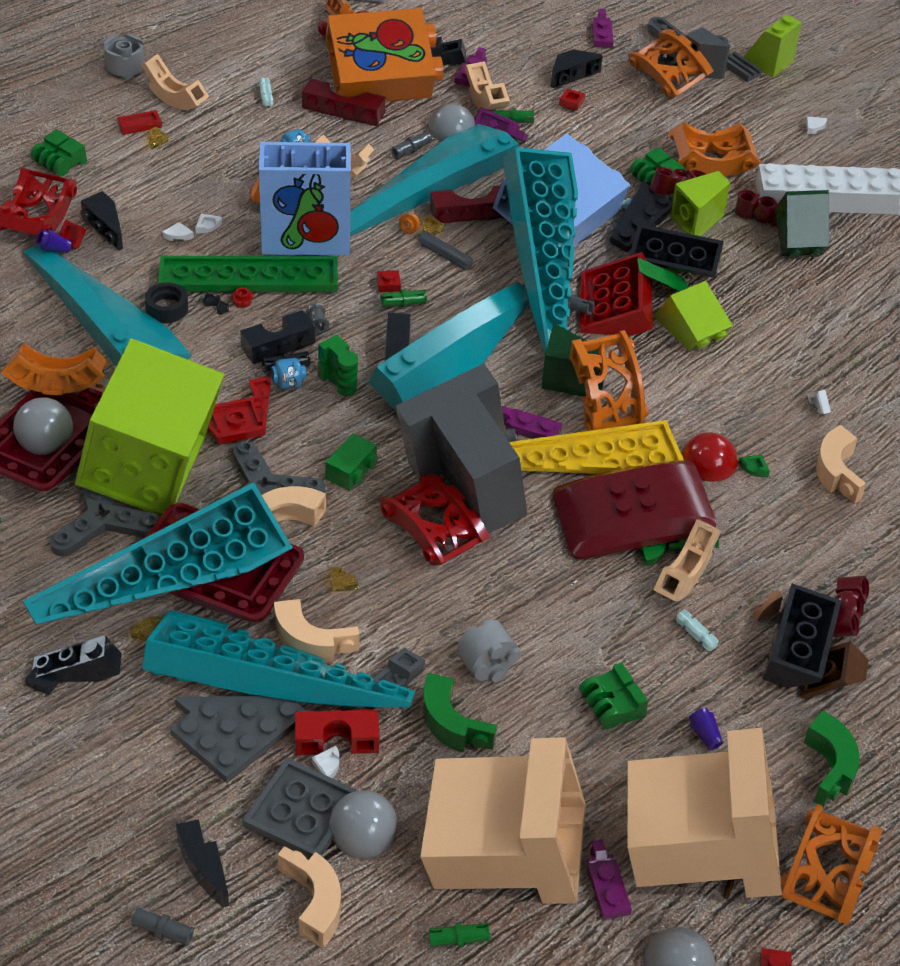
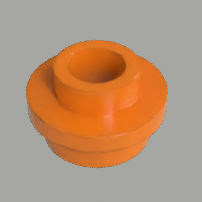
(413, 221)

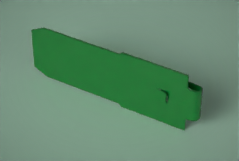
(662, 275)

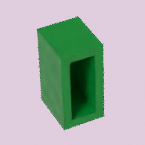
(351, 462)

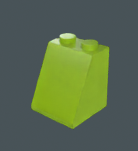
(776, 46)
(700, 202)
(694, 317)

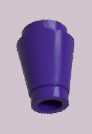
(52, 241)
(706, 727)

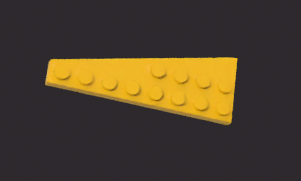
(599, 449)

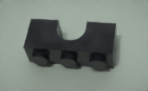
(295, 334)

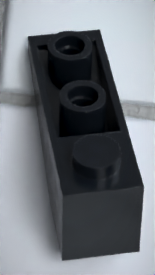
(101, 213)
(81, 662)

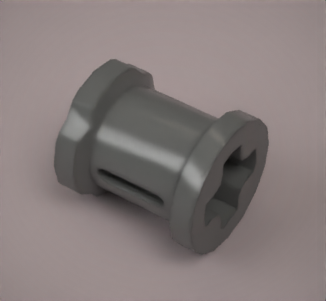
(318, 318)

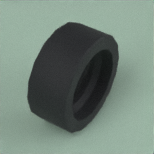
(163, 291)

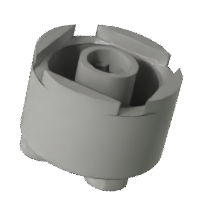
(124, 55)
(488, 651)

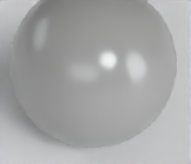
(449, 120)
(42, 426)
(363, 824)
(678, 948)

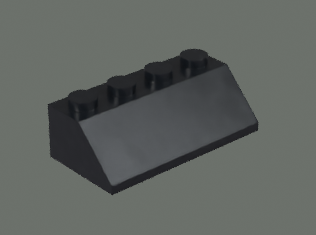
(678, 250)
(802, 638)

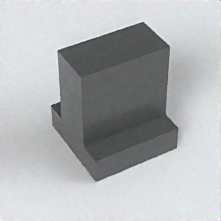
(463, 435)

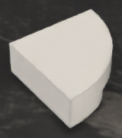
(815, 124)
(208, 223)
(178, 231)
(820, 400)
(327, 762)

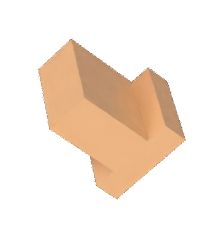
(705, 818)
(507, 823)

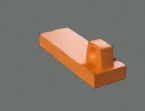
(338, 7)

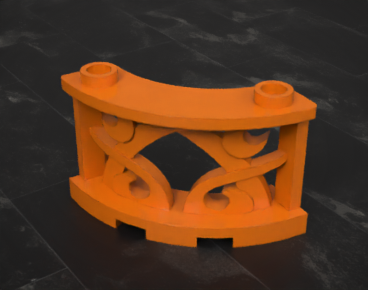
(669, 43)
(730, 141)
(584, 364)
(53, 374)
(843, 895)

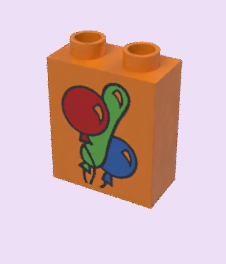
(383, 54)

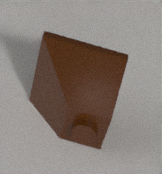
(843, 668)

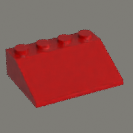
(620, 298)

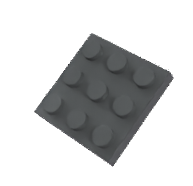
(297, 808)

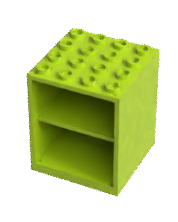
(148, 428)

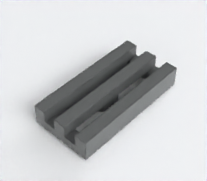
(743, 67)

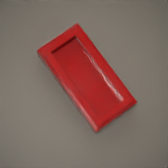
(139, 122)

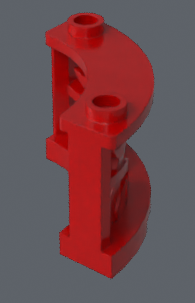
(29, 186)
(434, 493)

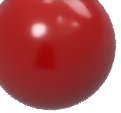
(712, 456)

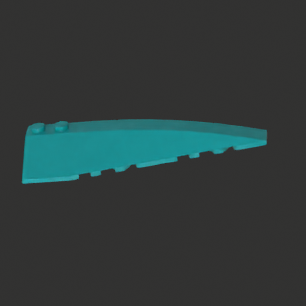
(445, 167)
(543, 213)
(100, 310)
(449, 348)
(199, 549)
(215, 656)

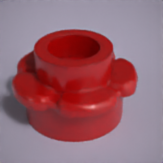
(242, 297)

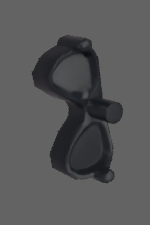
(211, 300)

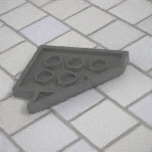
(232, 730)

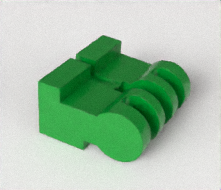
(59, 152)
(645, 168)
(338, 365)
(614, 697)

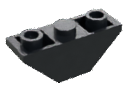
(575, 66)

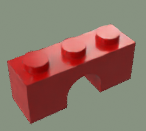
(357, 726)

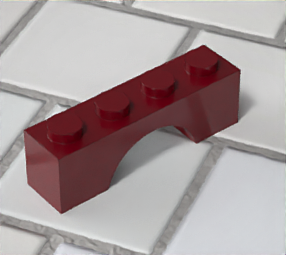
(364, 108)
(450, 207)

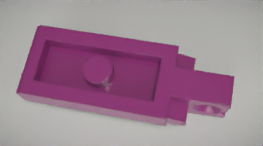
(602, 30)
(461, 77)
(501, 123)
(530, 424)
(607, 883)

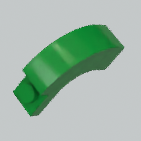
(448, 724)
(841, 751)

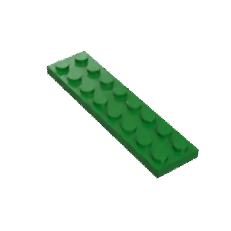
(251, 272)

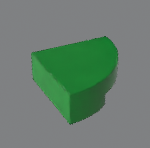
(754, 465)
(652, 553)

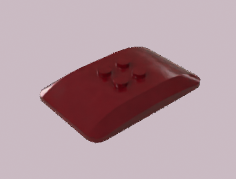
(47, 471)
(631, 508)
(244, 595)

